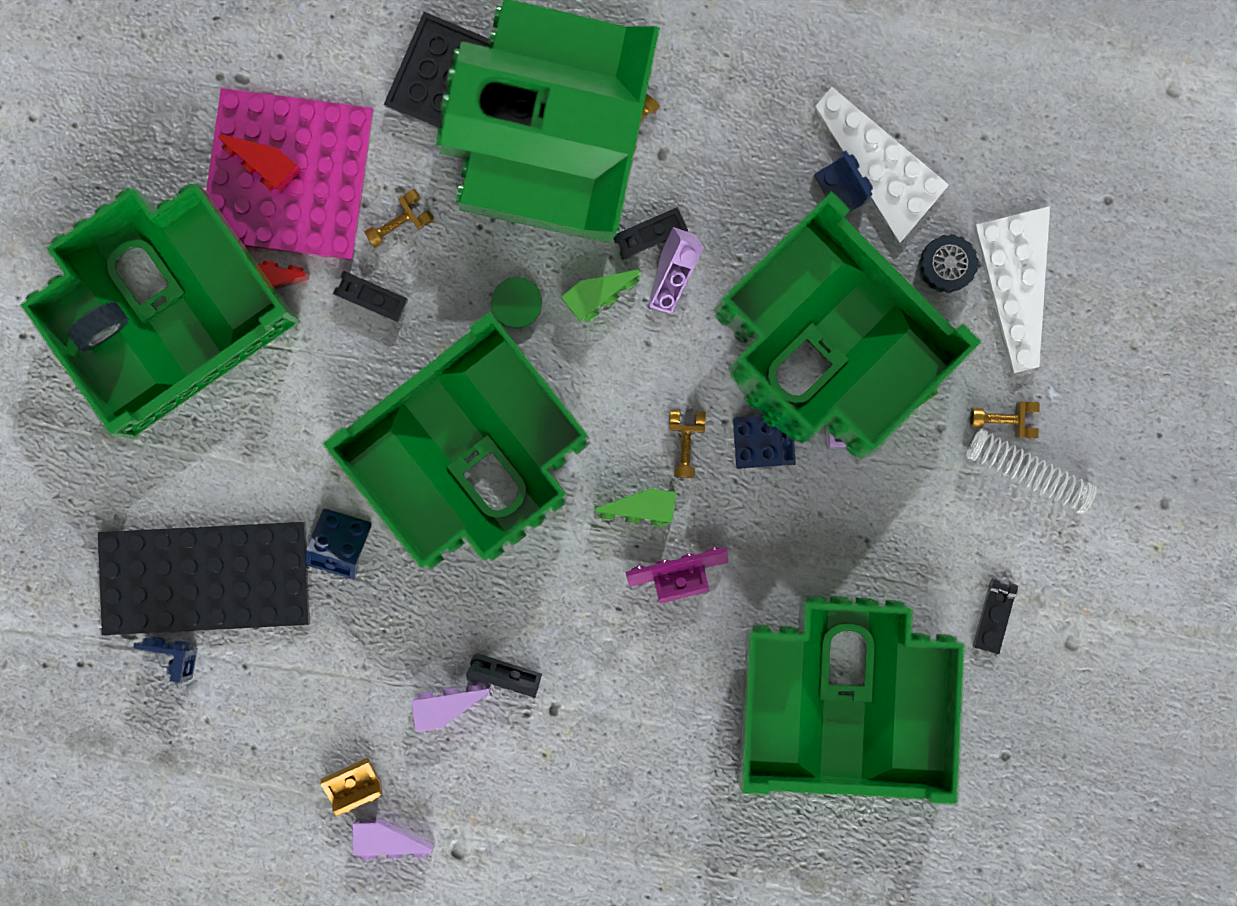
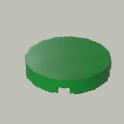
(516, 302)

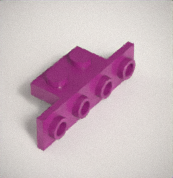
(680, 576)

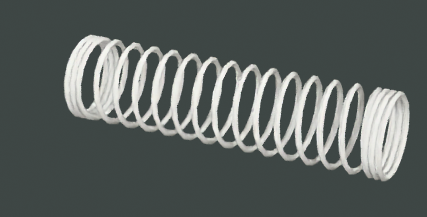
(1084, 498)

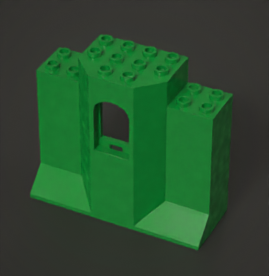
(576, 160)
(858, 314)
(213, 316)
(415, 444)
(885, 739)

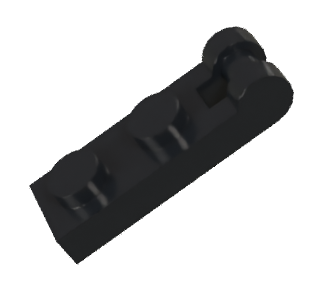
(649, 233)
(371, 297)
(995, 616)
(503, 675)

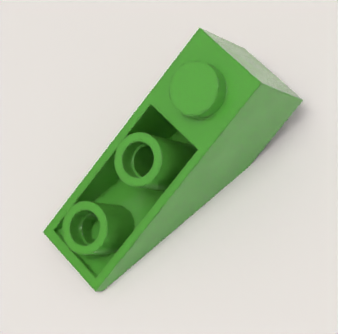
(594, 293)
(649, 504)

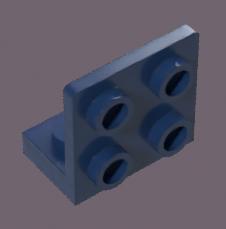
(845, 181)
(761, 444)
(337, 543)
(182, 665)

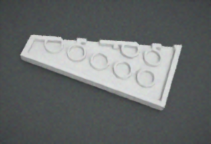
(900, 181)
(1016, 272)

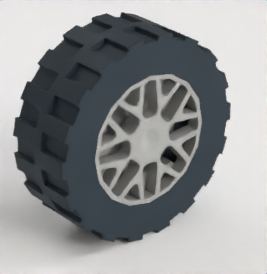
(948, 263)
(97, 326)

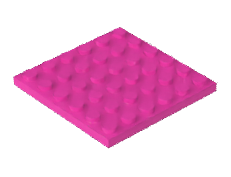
(323, 201)

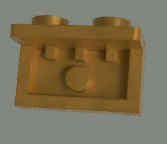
(352, 786)

